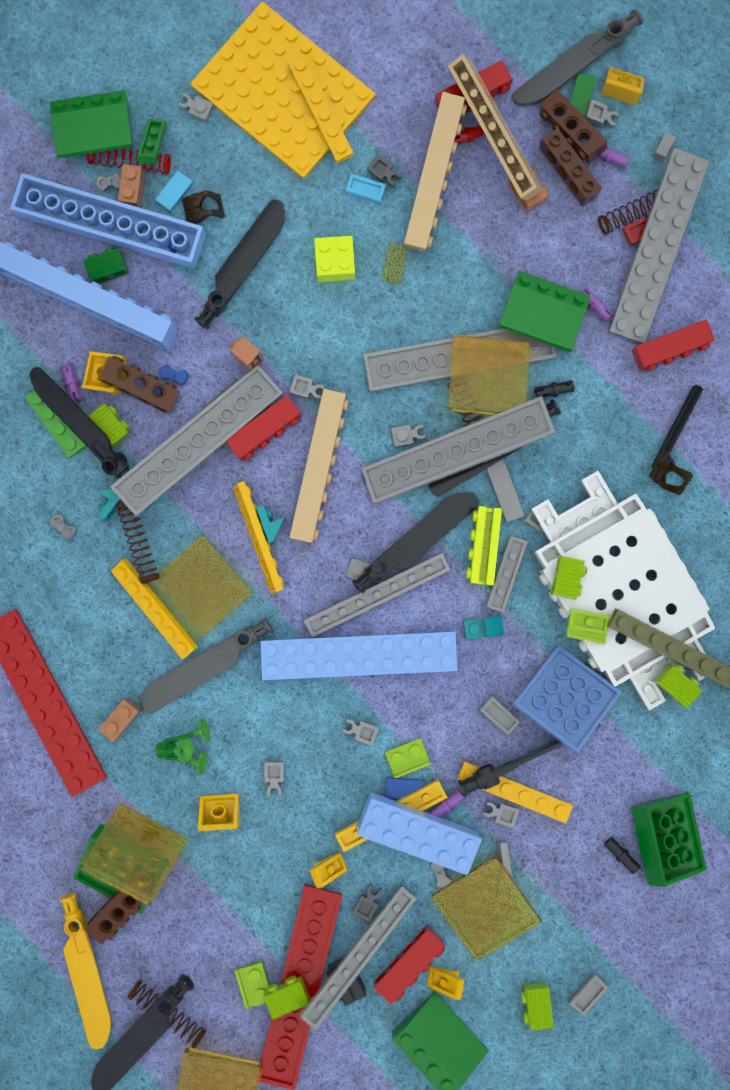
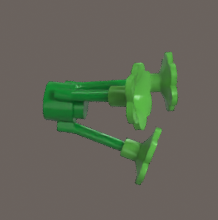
(184, 748)

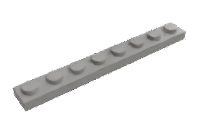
(377, 594)
(357, 957)

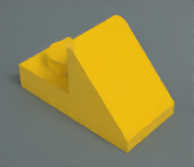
(328, 870)
(446, 982)

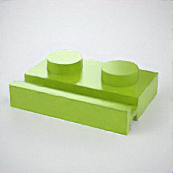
(587, 626)
(407, 758)
(252, 983)

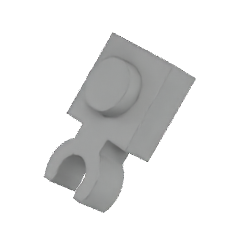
(198, 107)
(598, 114)
(304, 386)
(404, 435)
(357, 568)
(364, 731)
(274, 774)
(504, 814)

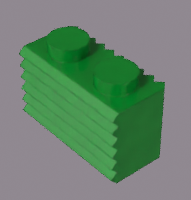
(106, 265)

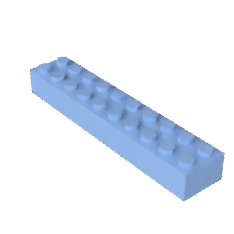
(108, 221)
(87, 296)
(358, 655)

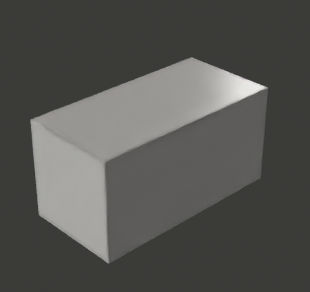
(664, 146)

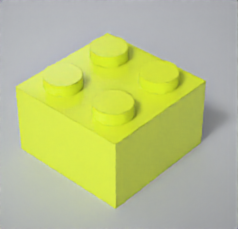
(334, 258)

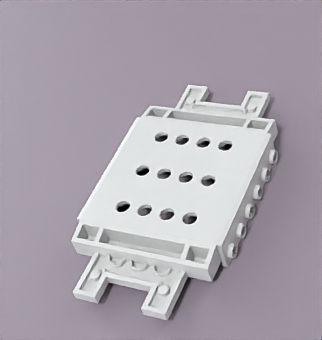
(591, 531)

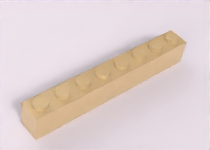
(495, 127)
(434, 172)
(318, 466)

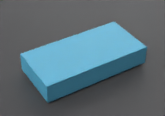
(365, 188)
(174, 191)

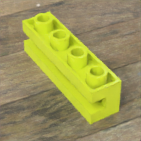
(485, 546)

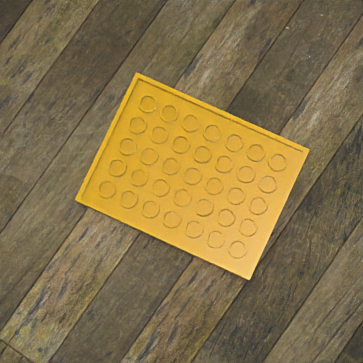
(260, 95)

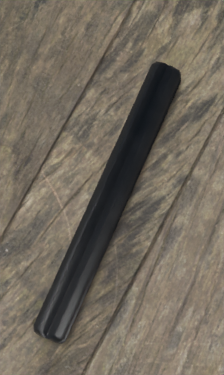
(679, 422)

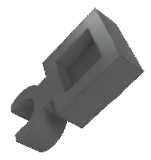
(381, 170)
(366, 905)

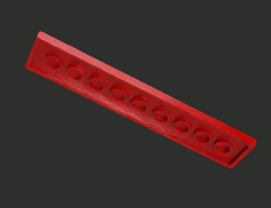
(47, 706)
(307, 959)

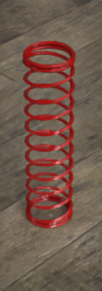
(166, 162)

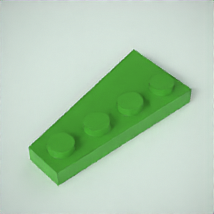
(62, 434)

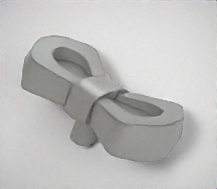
(110, 181)
(57, 522)
(441, 879)

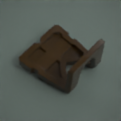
(194, 211)
(665, 465)

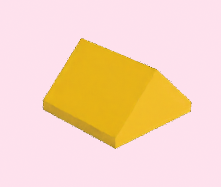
(623, 86)
(219, 812)

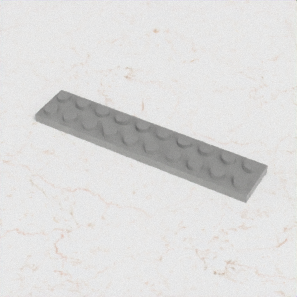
(658, 245)
(433, 360)
(196, 440)
(458, 450)

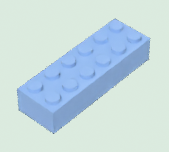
(418, 833)

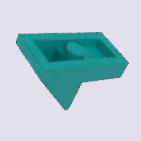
(108, 509)
(271, 528)
(483, 627)

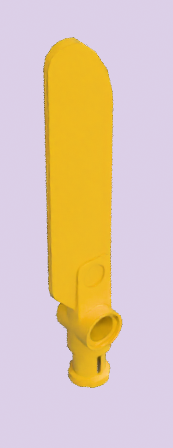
(85, 975)

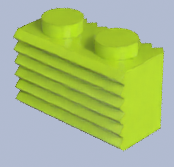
(108, 422)
(568, 577)
(677, 685)
(286, 997)
(538, 1006)

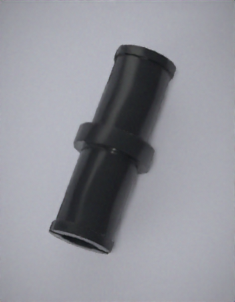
(554, 389)
(622, 855)

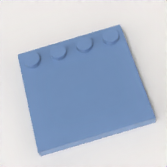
(567, 699)

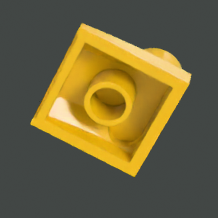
(94, 366)

